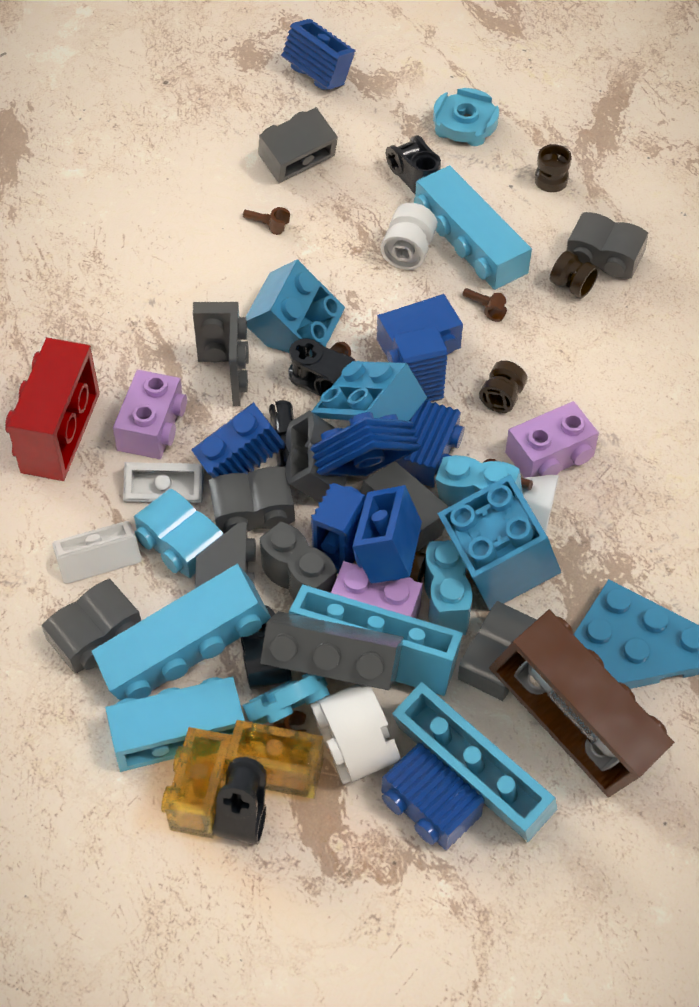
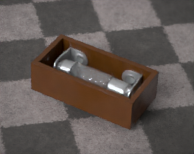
(581, 704)

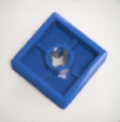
(364, 445)

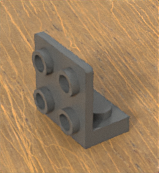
(219, 339)

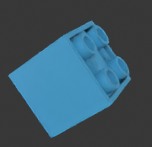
(500, 541)

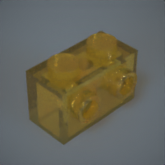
(289, 756)
(197, 780)

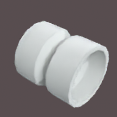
(409, 236)

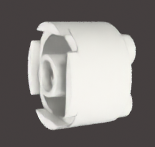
(355, 732)

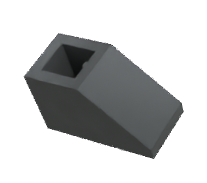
(226, 552)

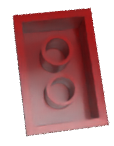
(53, 409)

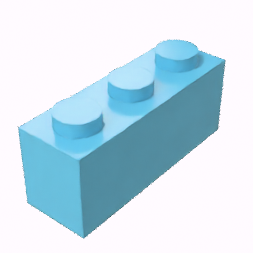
(154, 726)

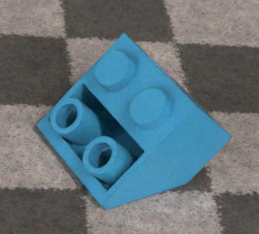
(293, 308)
(373, 388)

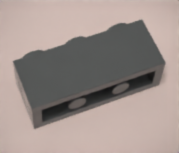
(332, 650)

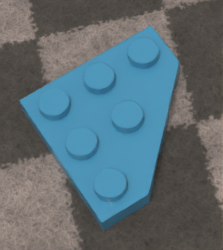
(639, 638)

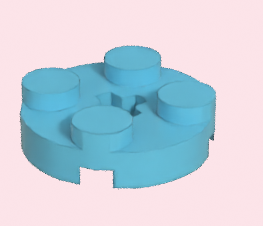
(452, 123)
(282, 699)

